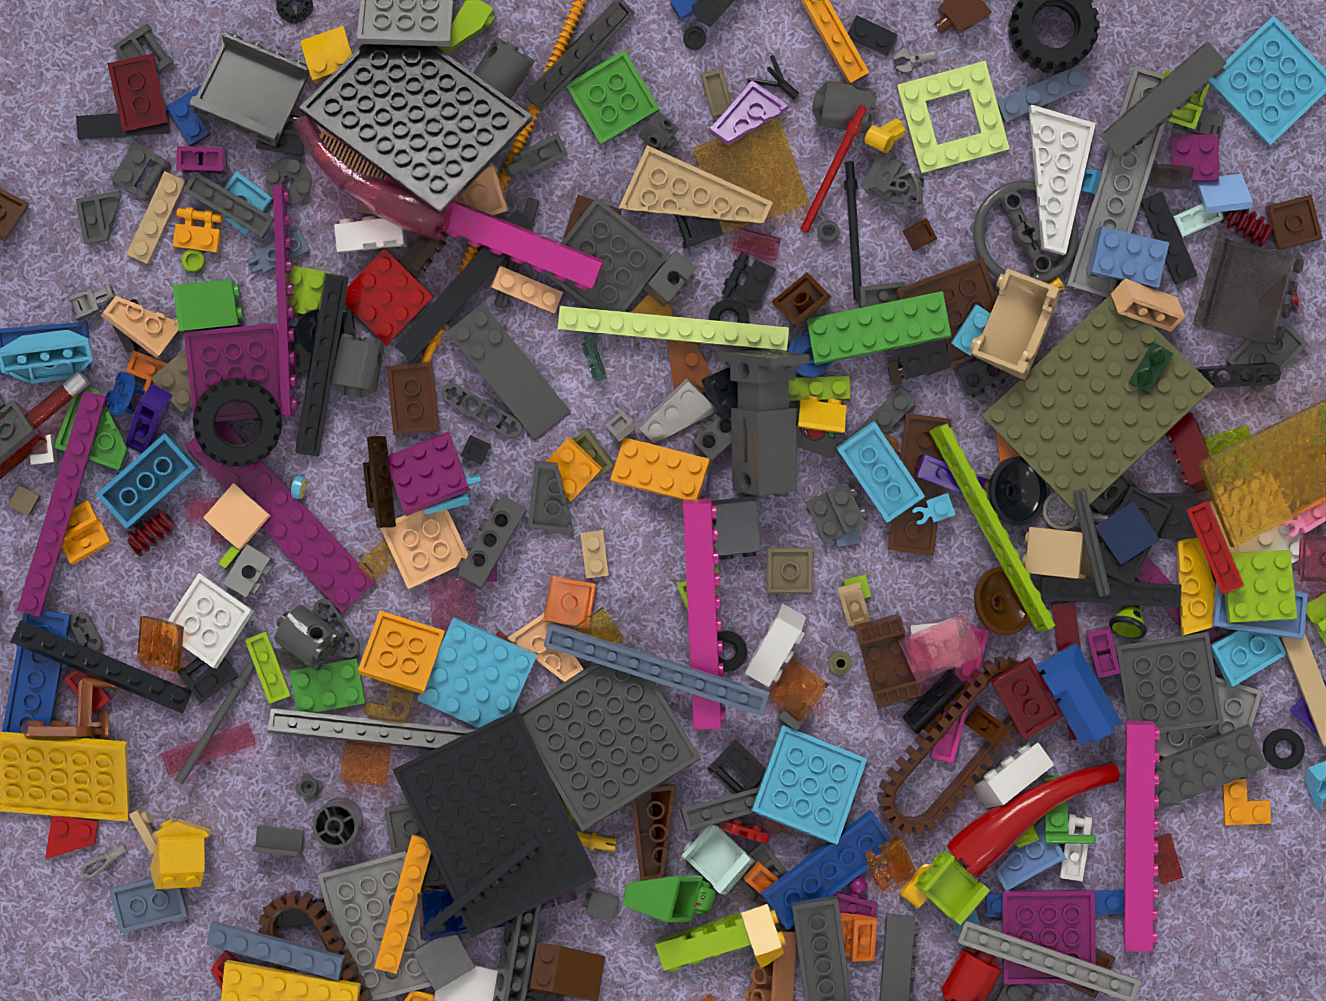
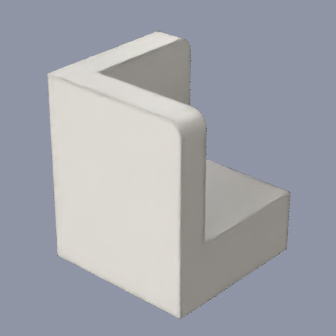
(46, 453)

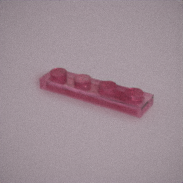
(220, 745)

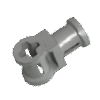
(90, 302)

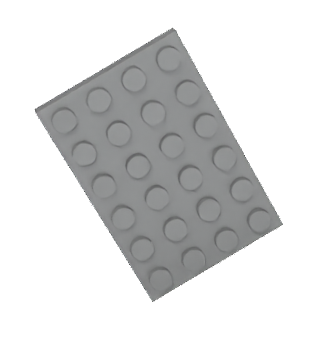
(360, 907)

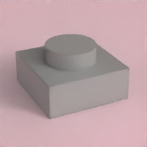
(621, 426)

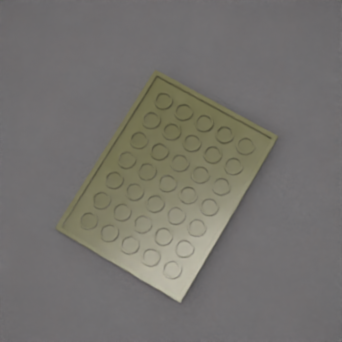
(1081, 416)

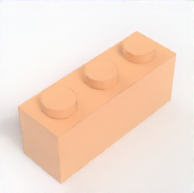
(1147, 305)

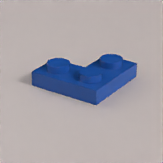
(188, 122)

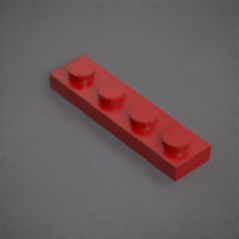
(1215, 547)

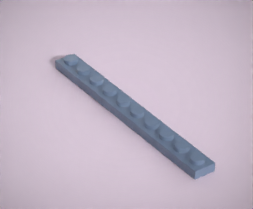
(656, 669)

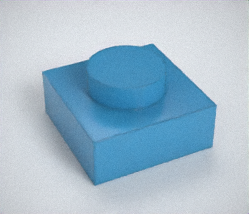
(1090, 181)

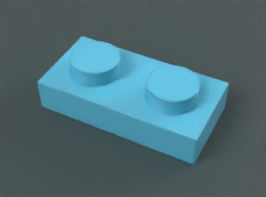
(971, 328)

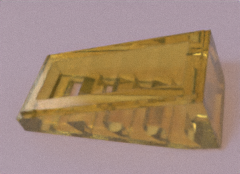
(387, 562)

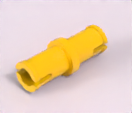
(595, 841)

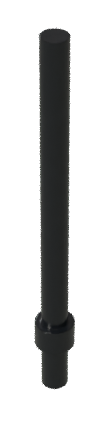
(850, 186)

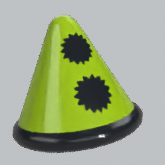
(1129, 622)

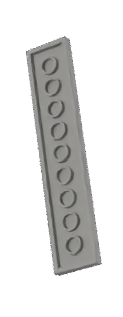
(1118, 190)

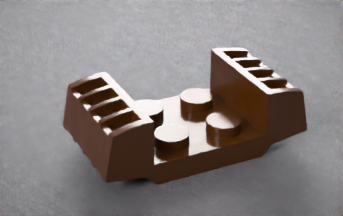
(886, 662)

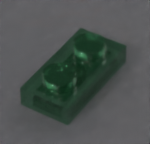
(597, 368)

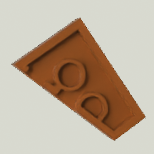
(687, 363)

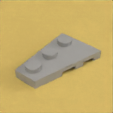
(679, 410)

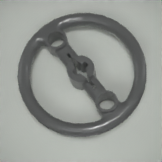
(1021, 224)

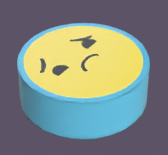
(298, 487)

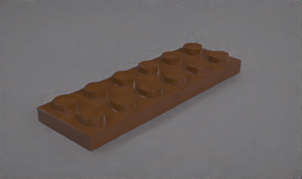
(917, 441)

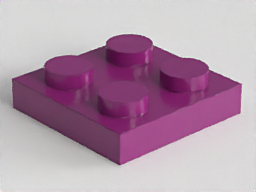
(1197, 152)

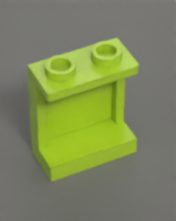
(951, 887)

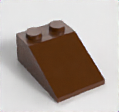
(566, 972)

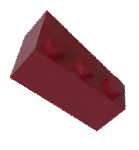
(1189, 449)

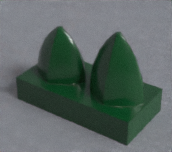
(1150, 367)

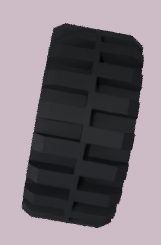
(1047, 57)
(237, 454)

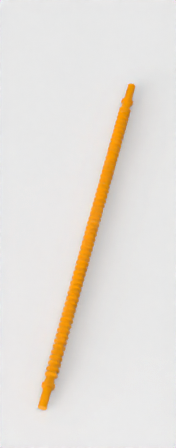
(518, 145)

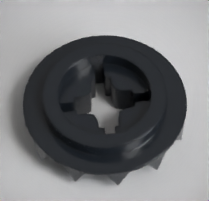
(288, 14)

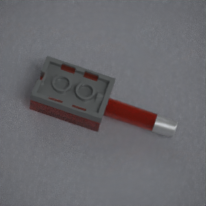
(20, 428)

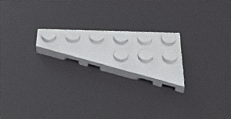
(1060, 161)

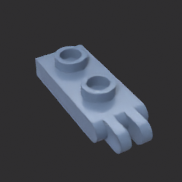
(266, 255)

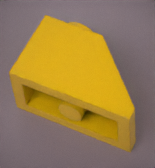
(181, 828)

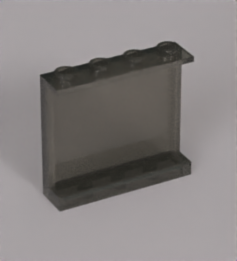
(1248, 291)

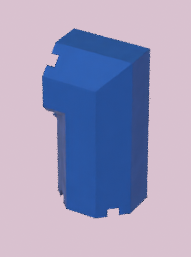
(1079, 695)

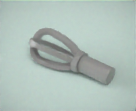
(109, 857)

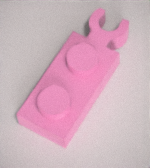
(1306, 520)

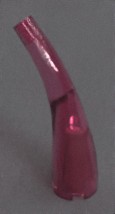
(375, 194)

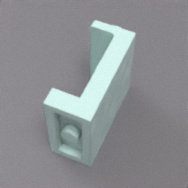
(717, 858)

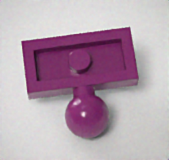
(853, 903)

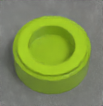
(193, 260)

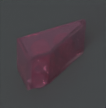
(941, 647)

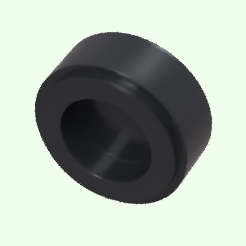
(694, 38)

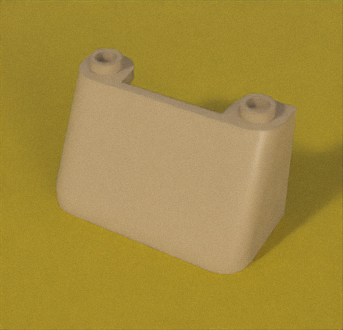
(1016, 323)

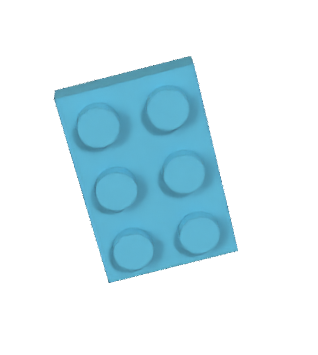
(1244, 654)

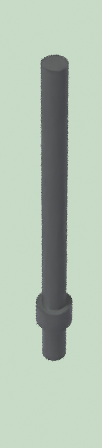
(239, 683)

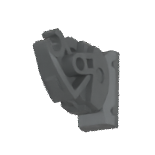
(891, 179)

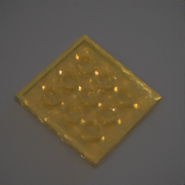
(758, 164)

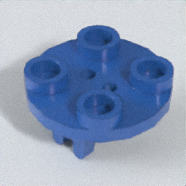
(122, 393)

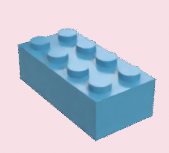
(147, 481)

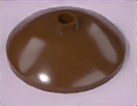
(1007, 614)

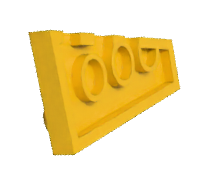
(1196, 588)

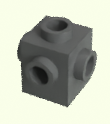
(659, 132)

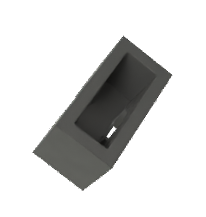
(679, 269)

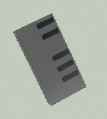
(1207, 124)

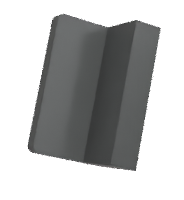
(278, 840)

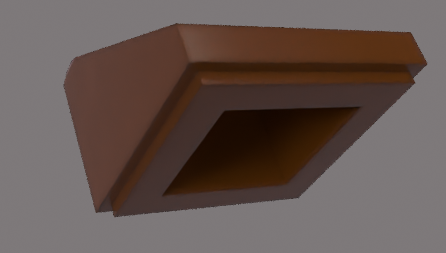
(919, 234)

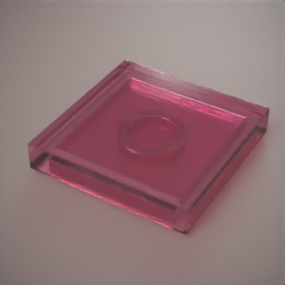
(450, 600)

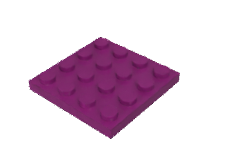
(232, 354)
(1051, 919)

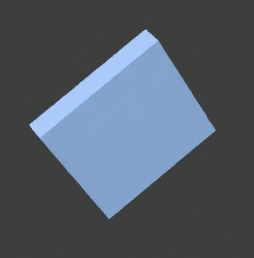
(1225, 195)

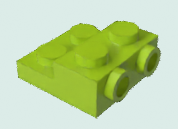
(306, 289)

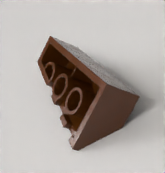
(652, 828)

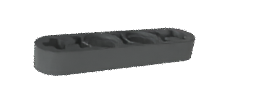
(483, 408)

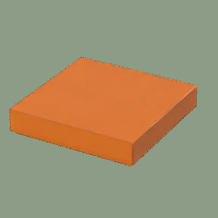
(568, 601)

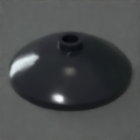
(1025, 493)

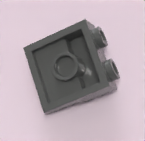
(836, 512)

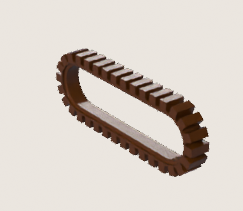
(887, 798)
(295, 901)

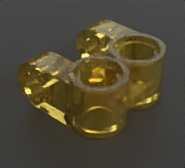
(387, 711)

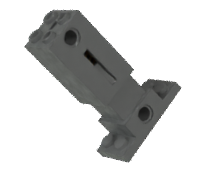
(763, 422)

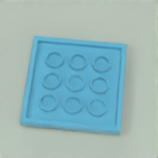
(1271, 80)
(477, 674)
(809, 785)

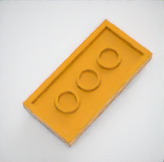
(660, 470)

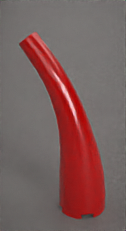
(998, 829)

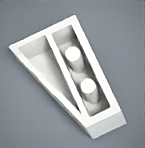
(368, 235)
(776, 646)
(1012, 775)

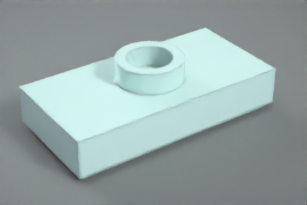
(1195, 220)

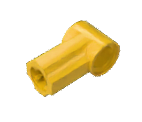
(883, 137)

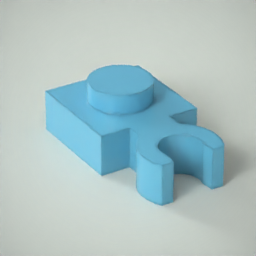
(937, 508)

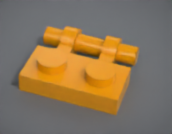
(194, 237)

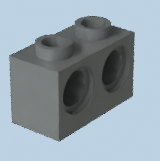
(722, 439)

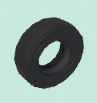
(729, 304)
(740, 646)
(1297, 749)

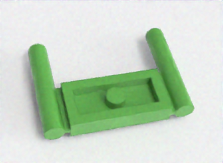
(1057, 827)

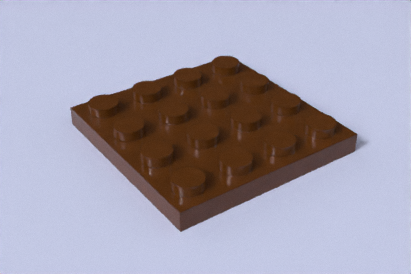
(962, 289)

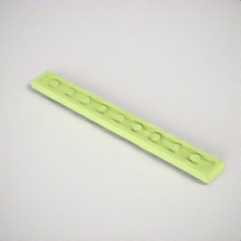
(673, 328)

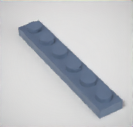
(275, 950)

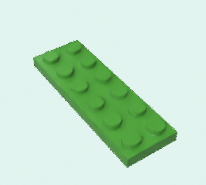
(879, 328)

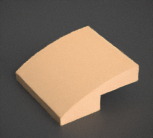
(236, 516)

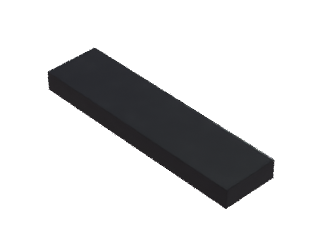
(110, 127)

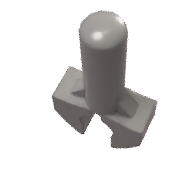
(913, 59)

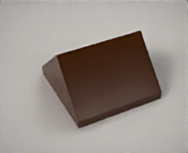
(801, 299)

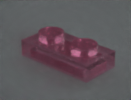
(756, 243)

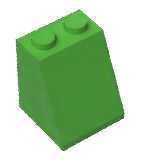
(207, 305)
(664, 898)

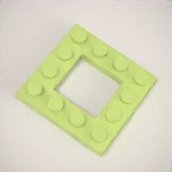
(992, 135)

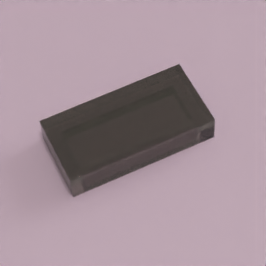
(1170, 176)

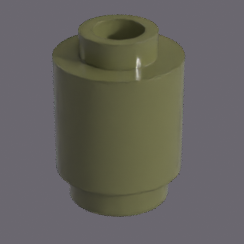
(836, 655)

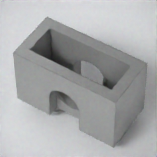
(237, 578)

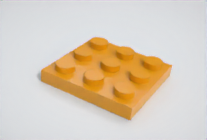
(401, 652)

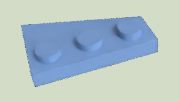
(1029, 861)

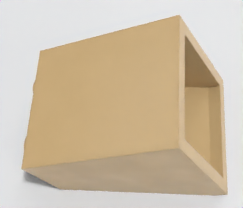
(1056, 553)

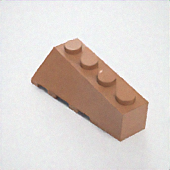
(776, 979)

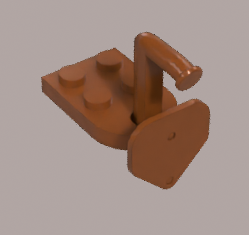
(84, 726)

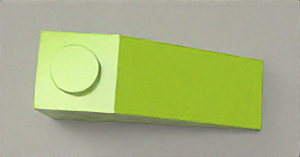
(469, 22)

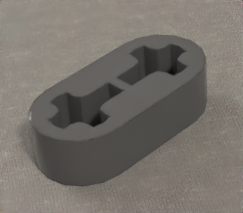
(91, 630)

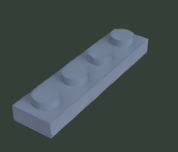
(1043, 93)

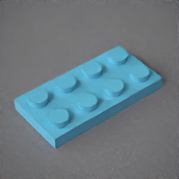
(880, 471)

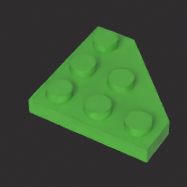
(108, 445)

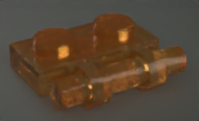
(897, 860)

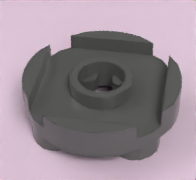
(295, 170)

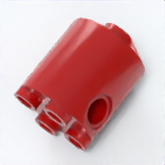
(971, 976)

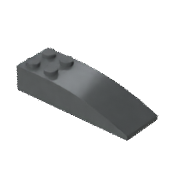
(508, 371)

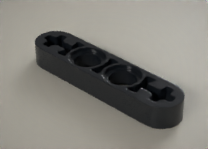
(1235, 378)

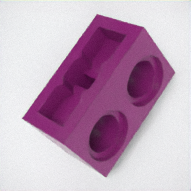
(201, 159)
(1103, 651)

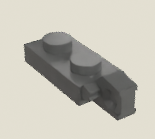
(537, 156)

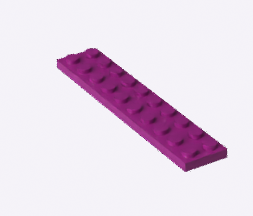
(292, 525)

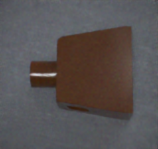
(961, 15)

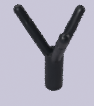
(781, 83)

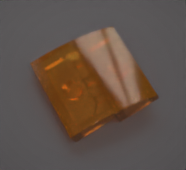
(160, 643)

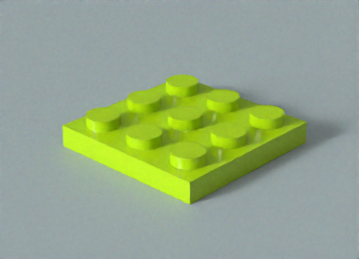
(1267, 588)

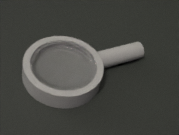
(1061, 516)

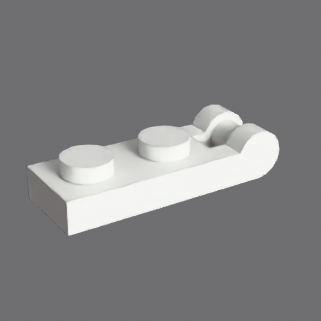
(1076, 854)

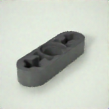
(333, 609)

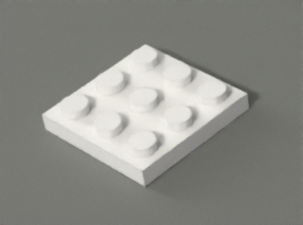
(210, 620)

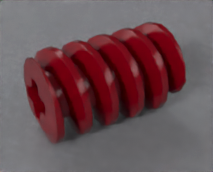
(1250, 225)
(151, 531)

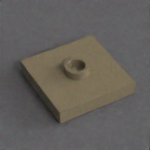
(789, 569)

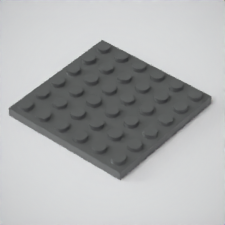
(606, 740)

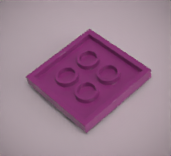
(427, 473)

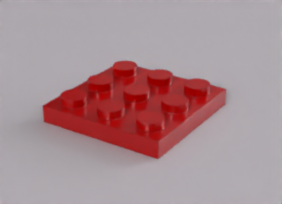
(386, 296)

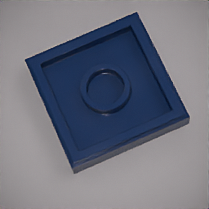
(1127, 533)

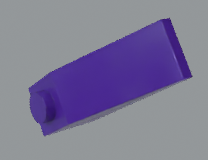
(148, 418)

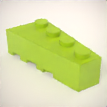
(703, 942)

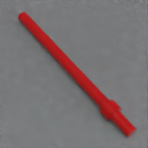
(853, 128)

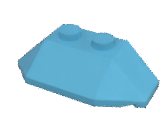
(46, 356)

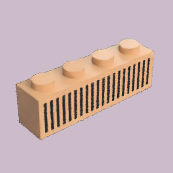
(349, 157)

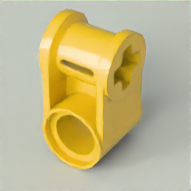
(910, 892)

